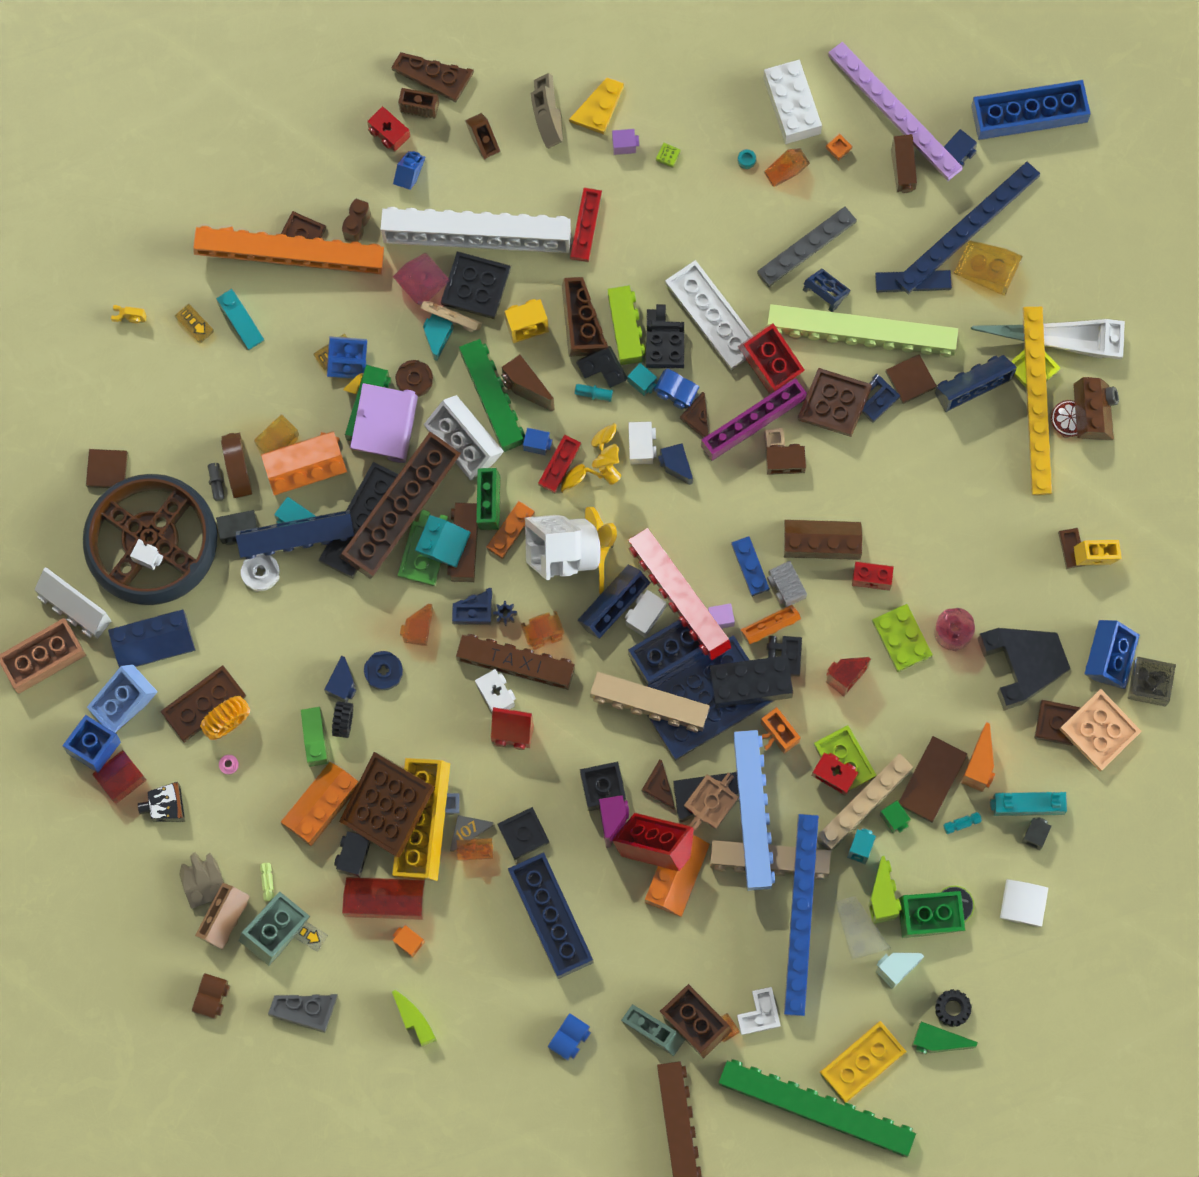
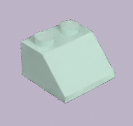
(897, 966)

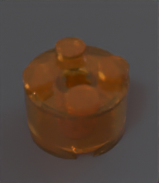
(543, 629)

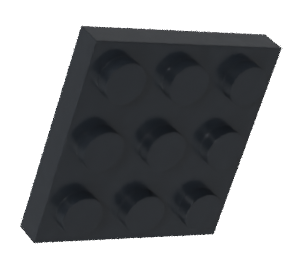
(476, 285)

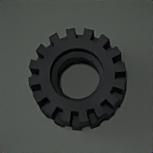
(342, 719)
(964, 1002)

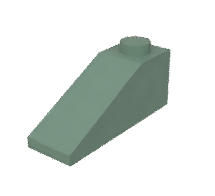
(653, 1030)

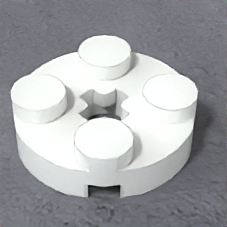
(258, 582)

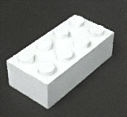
(792, 101)

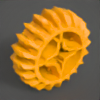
(225, 717)

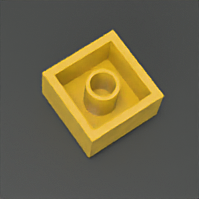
(526, 320)

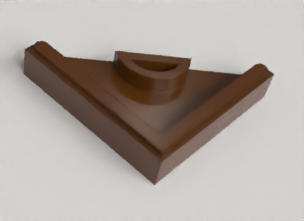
(696, 416)
(658, 786)

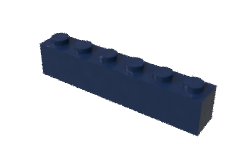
(294, 534)

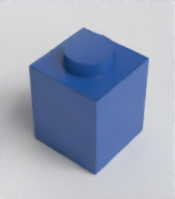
(537, 441)

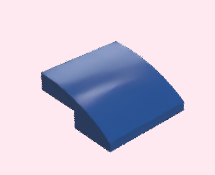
(346, 357)

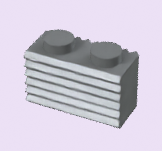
(787, 584)

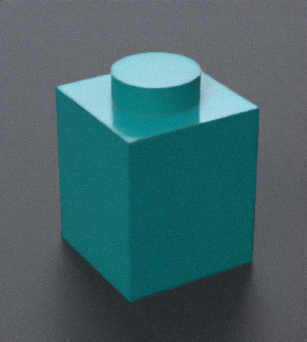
(642, 379)

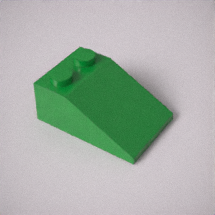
(931, 914)

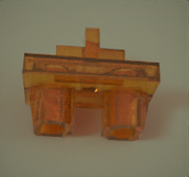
(474, 849)

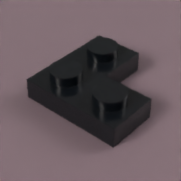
(605, 362)

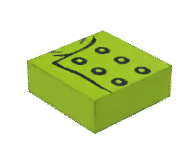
(668, 155)

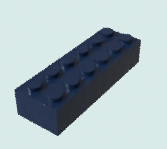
(550, 915)

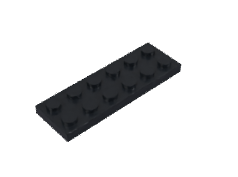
(364, 501)

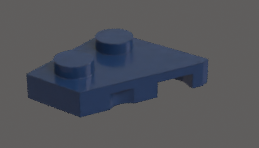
(474, 609)

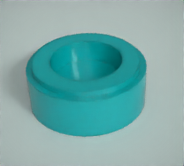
(746, 159)

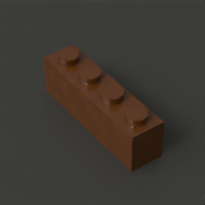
(465, 517)

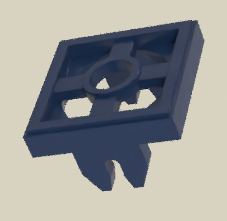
(838, 288)

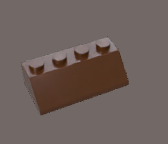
(822, 539)

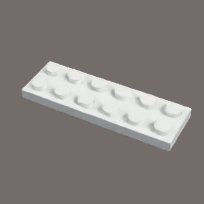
(710, 312)

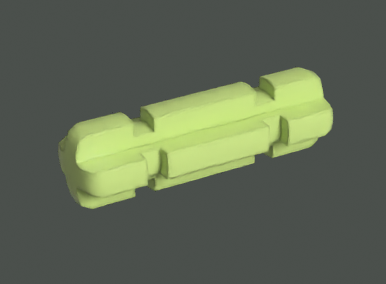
(267, 882)

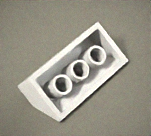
(464, 433)
(72, 604)

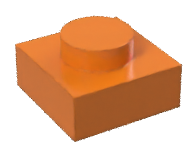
(839, 147)

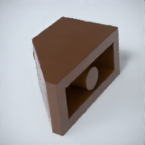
(482, 135)

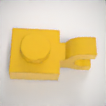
(133, 315)

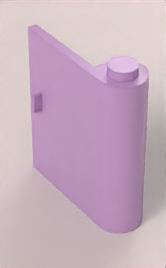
(384, 422)

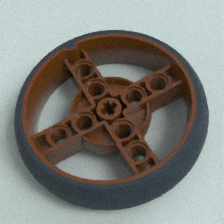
(107, 509)

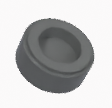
(1112, 396)

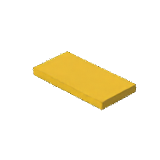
(862, 1062)

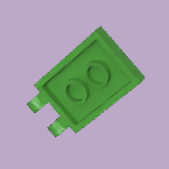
(413, 564)

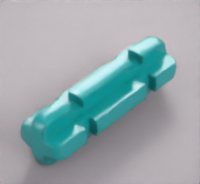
(962, 823)

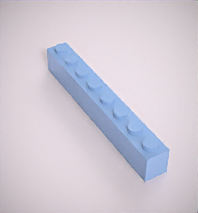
(752, 810)

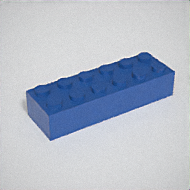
(1030, 109)

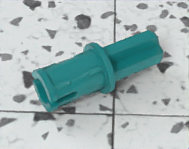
(593, 392)

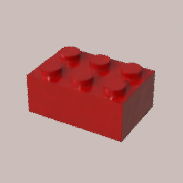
(771, 358)

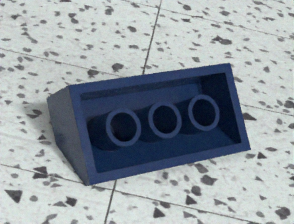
(975, 382)
(152, 639)

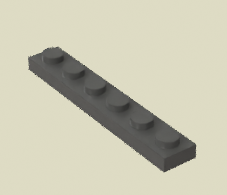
(806, 246)

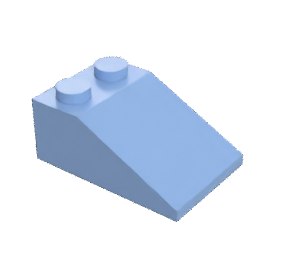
(122, 698)

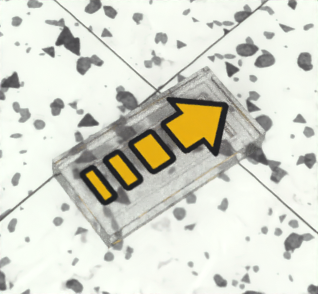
(311, 936)

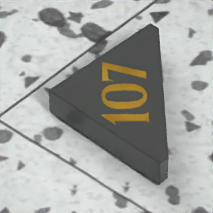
(468, 828)

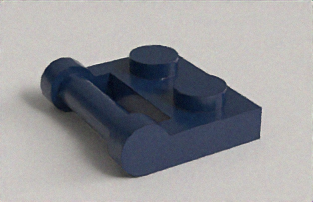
(881, 400)

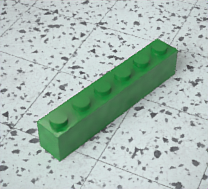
(491, 395)

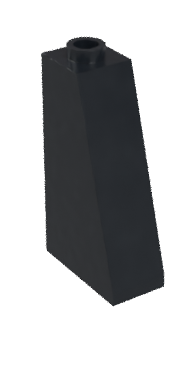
(684, 789)

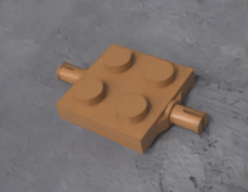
(711, 801)

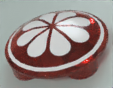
(1064, 418)

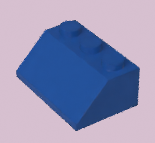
(1112, 653)

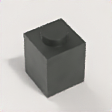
(1037, 833)

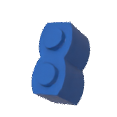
(676, 388)
(569, 1037)

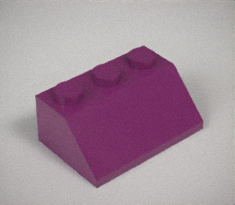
(613, 813)

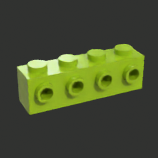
(625, 325)

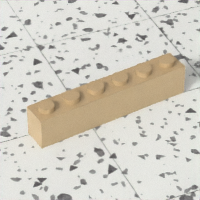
(649, 701)
(864, 803)
(731, 855)

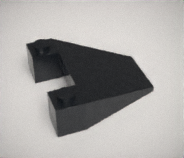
(1033, 658)

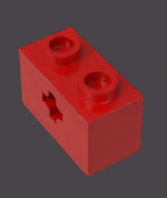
(385, 120)
(872, 576)
(840, 782)

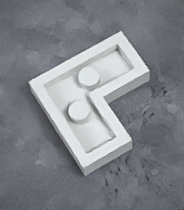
(765, 1015)

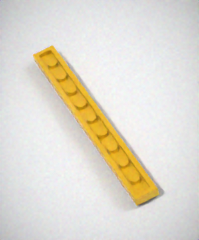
(1037, 401)

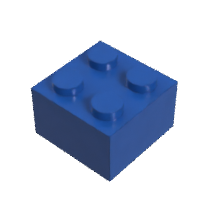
(91, 743)

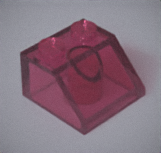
(421, 278)

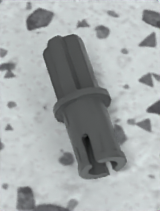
(216, 481)

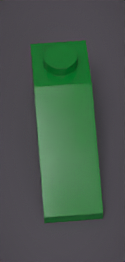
(934, 1039)

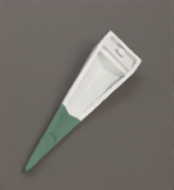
(1089, 338)

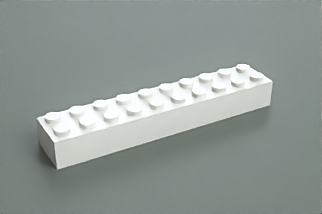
(476, 230)

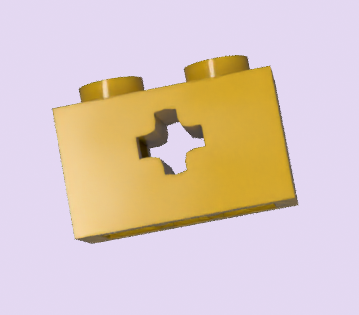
(1097, 552)

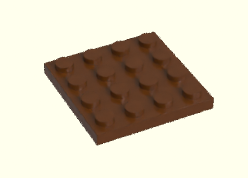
(387, 804)

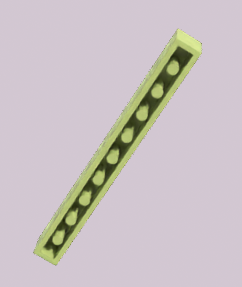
(864, 330)

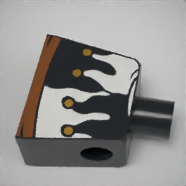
(164, 804)

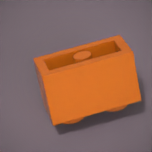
(779, 730)

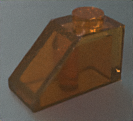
(786, 166)
(418, 626)

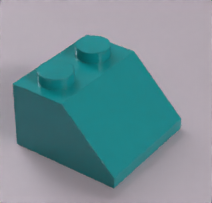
(442, 541)

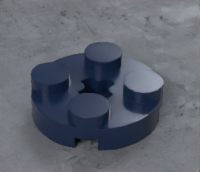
(380, 681)

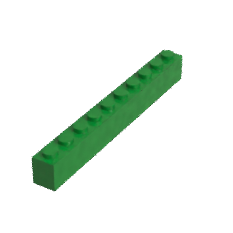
(817, 1108)

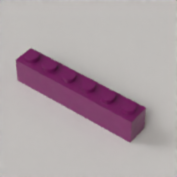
(753, 419)

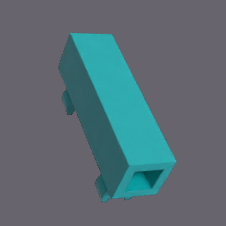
(1029, 803)

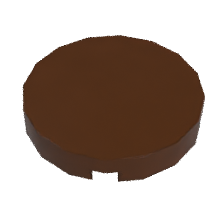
(415, 377)

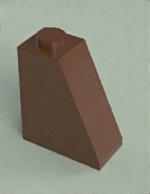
(904, 163)

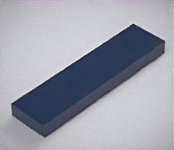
(936, 281)

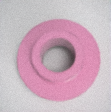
(228, 770)

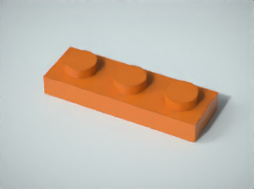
(510, 530)
(770, 624)

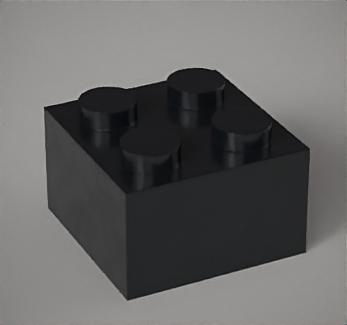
(601, 783)

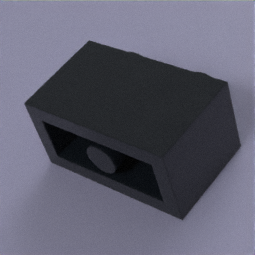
(352, 855)

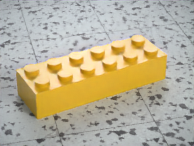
(423, 850)

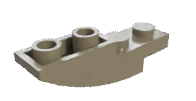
(546, 114)

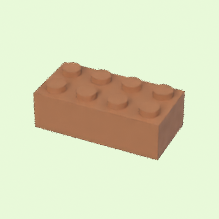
(41, 655)

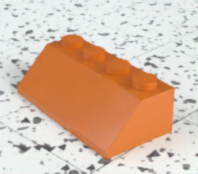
(303, 463)
(320, 803)
(673, 888)

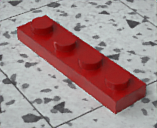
(586, 224)

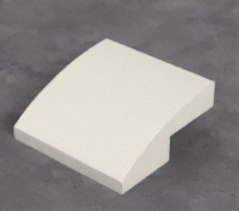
(1024, 903)

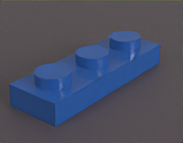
(750, 566)

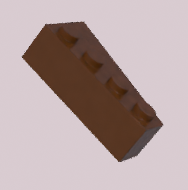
(581, 323)

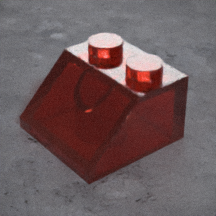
(846, 673)
(119, 777)

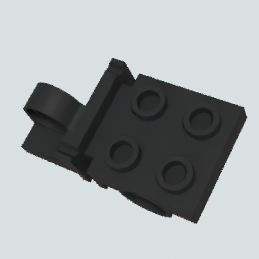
(664, 340)

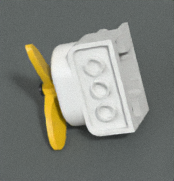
(567, 545)

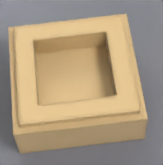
(774, 436)

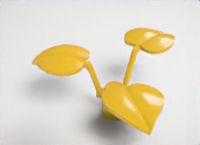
(604, 461)

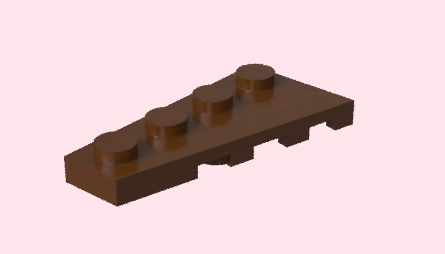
(438, 77)

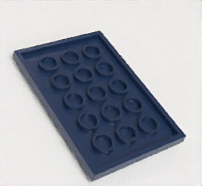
(694, 683)

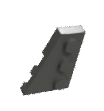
(306, 1011)

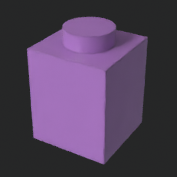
(624, 141)

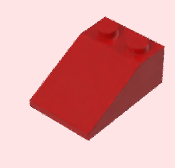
(511, 728)

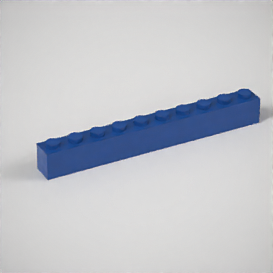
(801, 915)

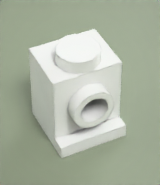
(146, 555)

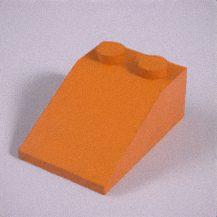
(980, 767)

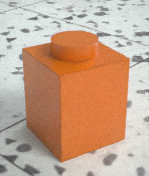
(408, 940)

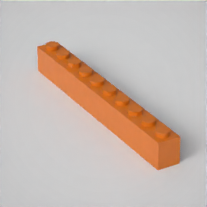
(288, 250)

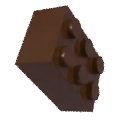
(696, 1021)

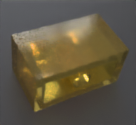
(277, 435)

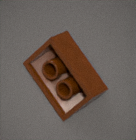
(1092, 409)

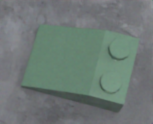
(273, 928)

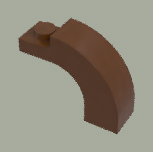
(236, 465)

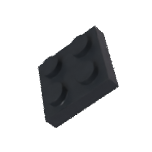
(523, 833)

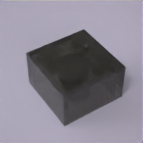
(1151, 681)

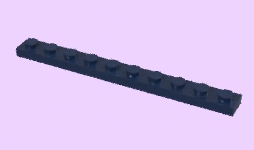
(967, 227)

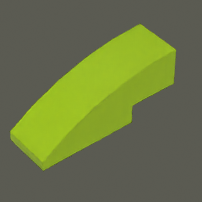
(414, 1019)

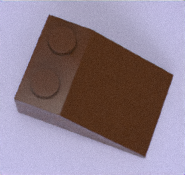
(525, 383)

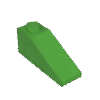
(314, 737)

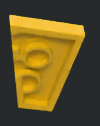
(599, 107)

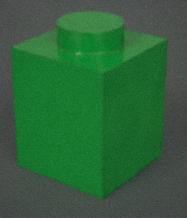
(895, 817)

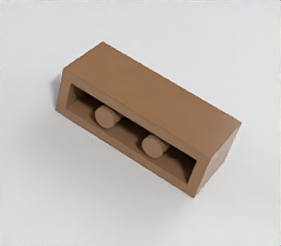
(222, 916)

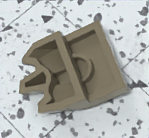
(201, 880)

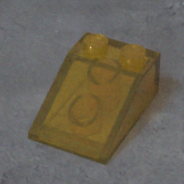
(988, 266)

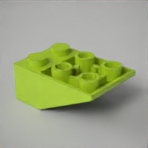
(882, 902)

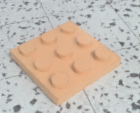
(1100, 730)

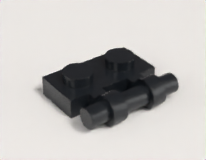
(790, 646)

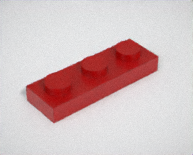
(559, 463)

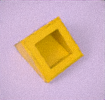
(354, 385)

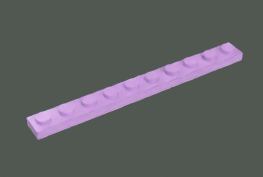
(895, 111)

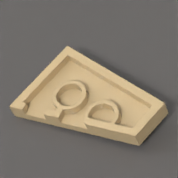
(450, 315)

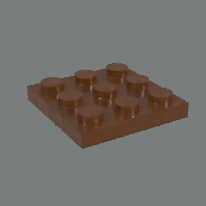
(834, 402)

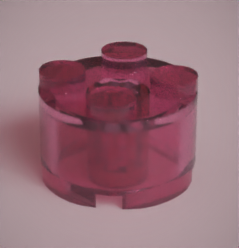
(954, 639)

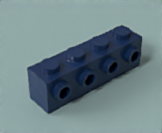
(614, 601)

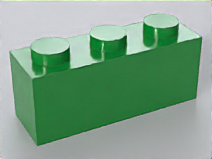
(488, 499)

